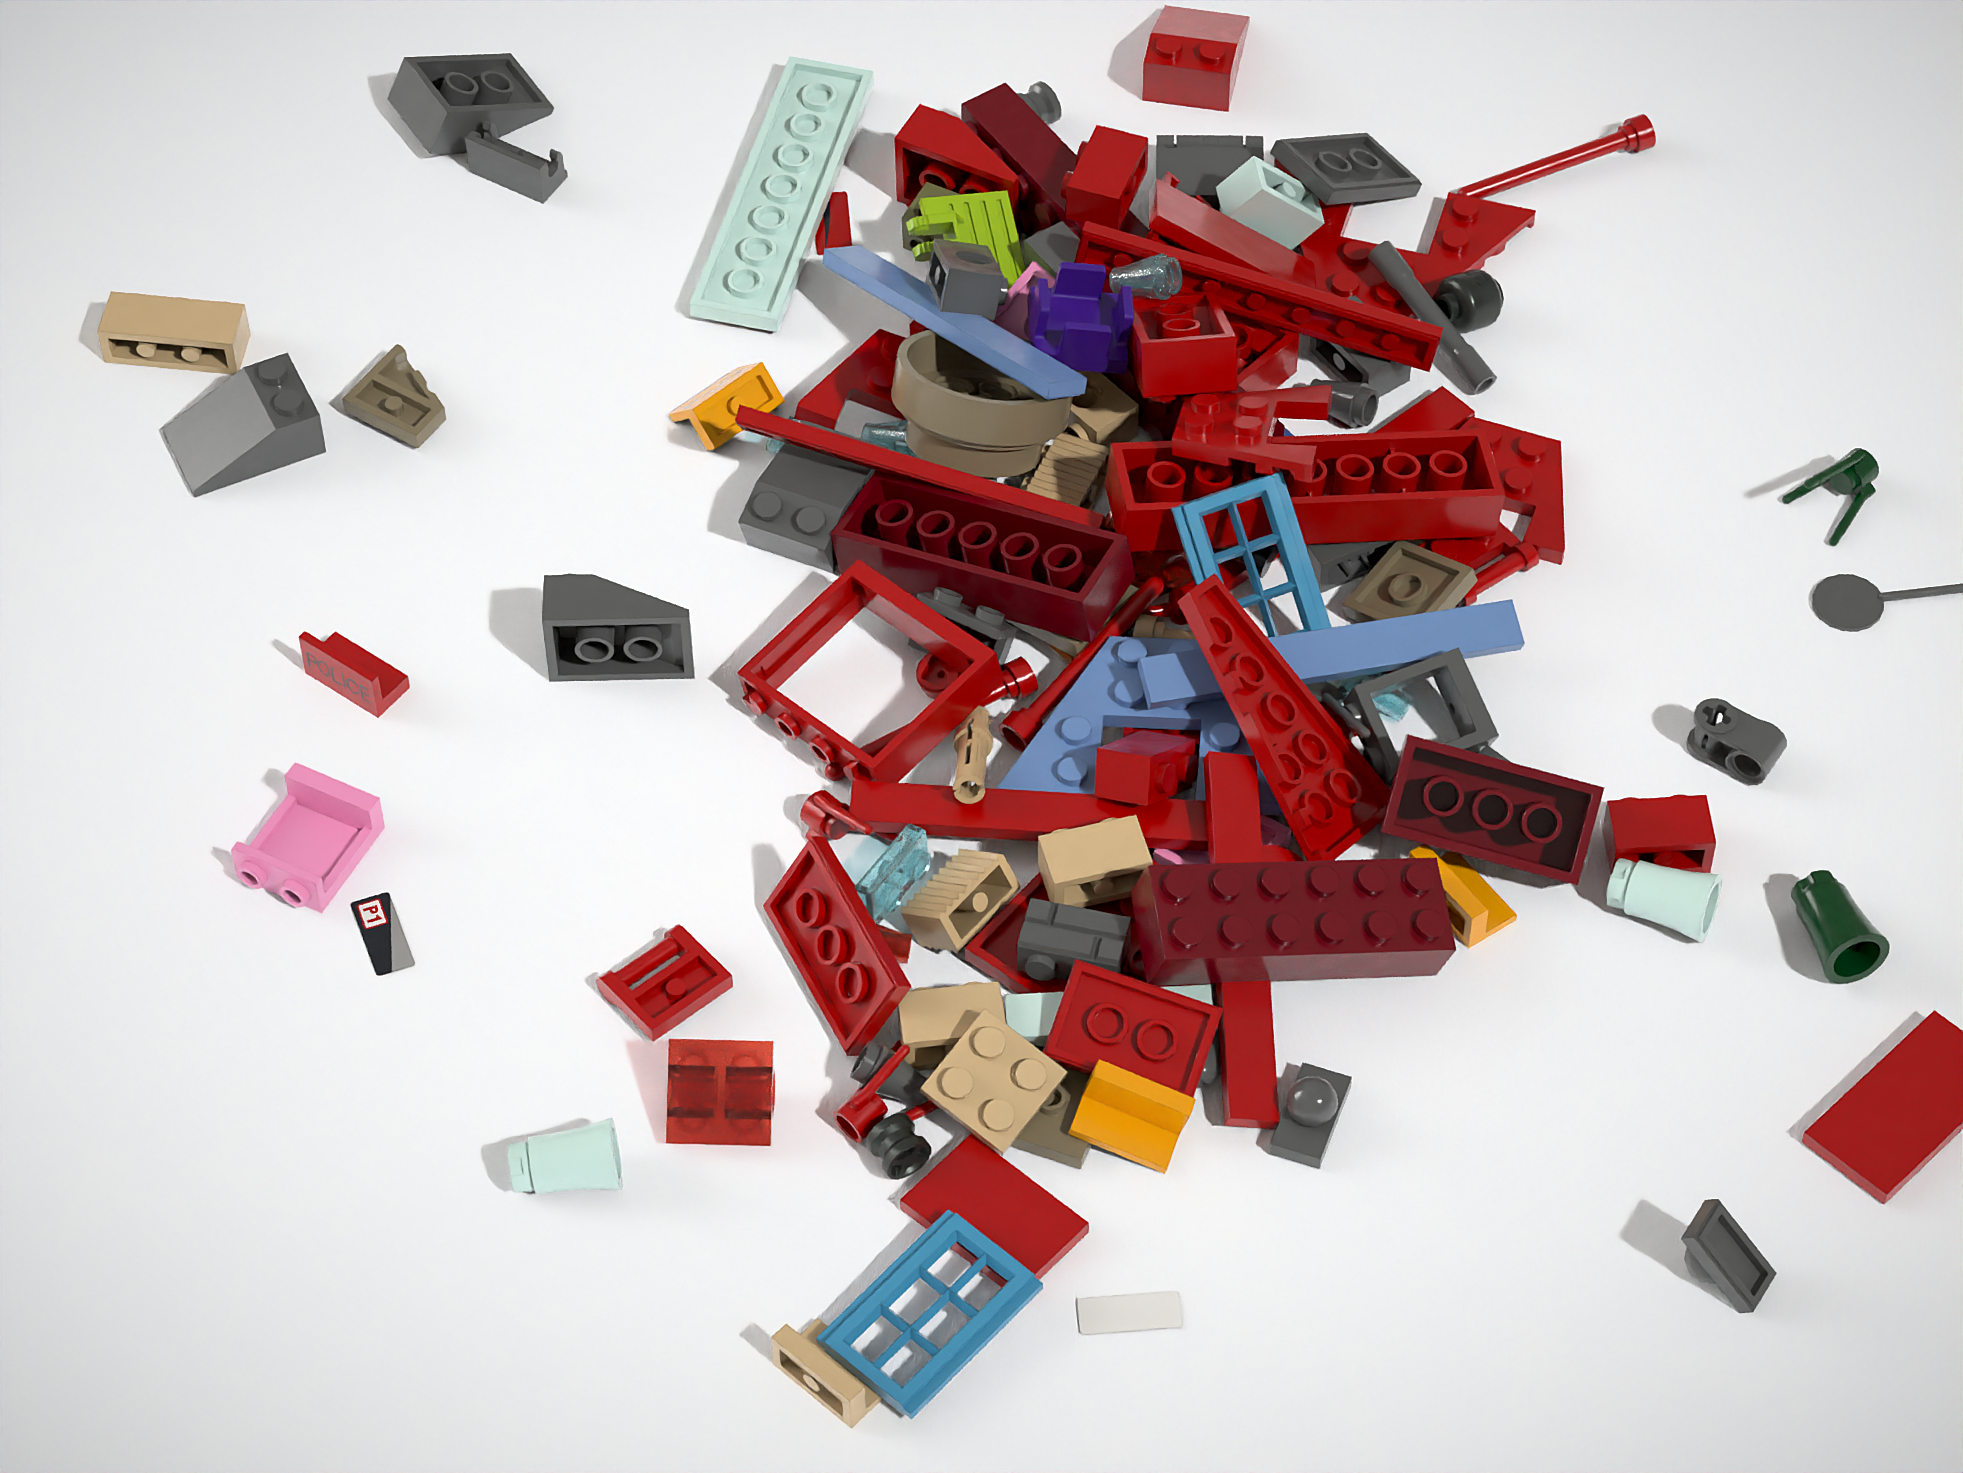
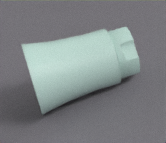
(1666, 896)
(568, 1160)

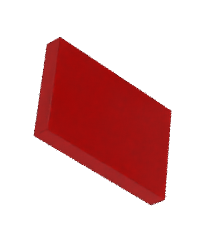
(1132, 1028)
(1000, 1205)

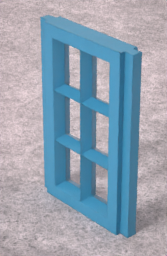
(1285, 534)
(962, 1347)

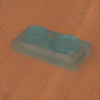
(895, 872)

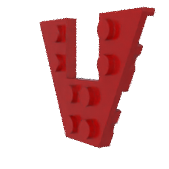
(1463, 240)

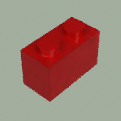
(1105, 177)
(1145, 768)
(1661, 831)

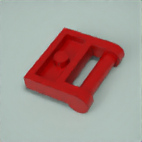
(1481, 550)
(672, 992)

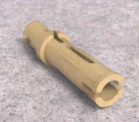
(972, 748)

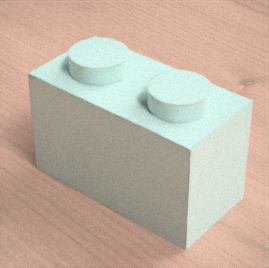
(1270, 203)

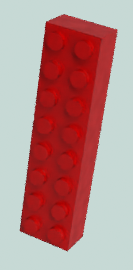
(1360, 490)

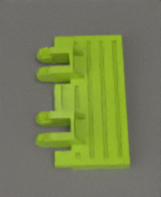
(975, 220)

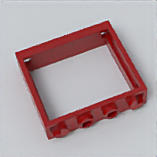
(819, 622)

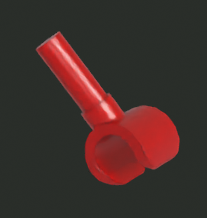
(1172, 608)

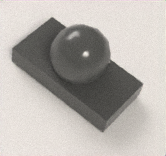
(1310, 1115)
(1725, 1255)

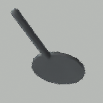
(1857, 604)
(1333, 698)

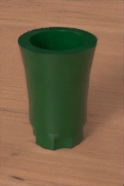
(1838, 928)

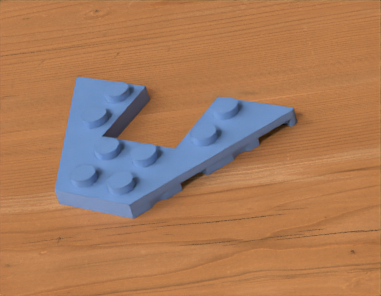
(1113, 696)

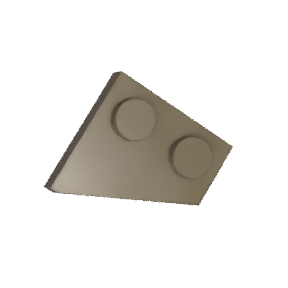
(396, 400)

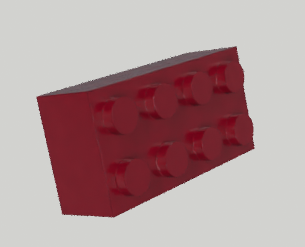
(1491, 809)

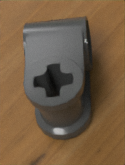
(1738, 743)

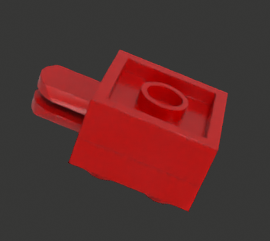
(1264, 353)

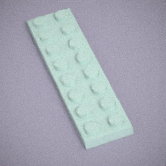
(782, 194)

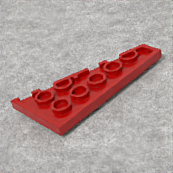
(1306, 758)

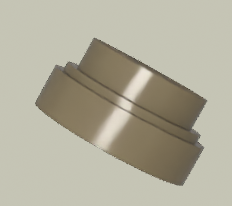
(970, 412)

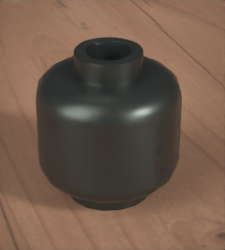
(1470, 300)

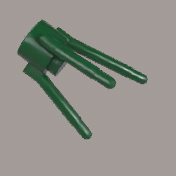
(1847, 476)

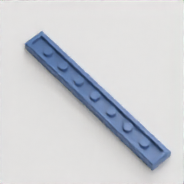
(968, 331)
(1347, 650)

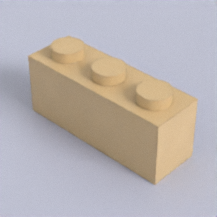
(174, 333)

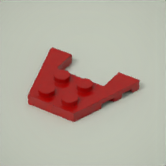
(861, 378)
(1243, 425)
(1531, 483)

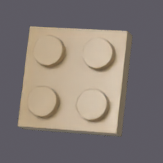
(993, 1082)

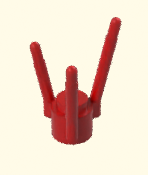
(831, 818)
(866, 1108)

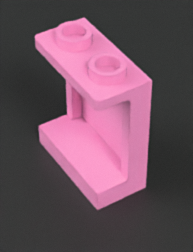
(311, 839)

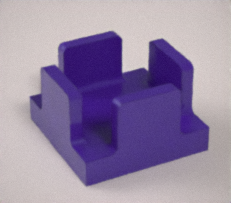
(1080, 321)

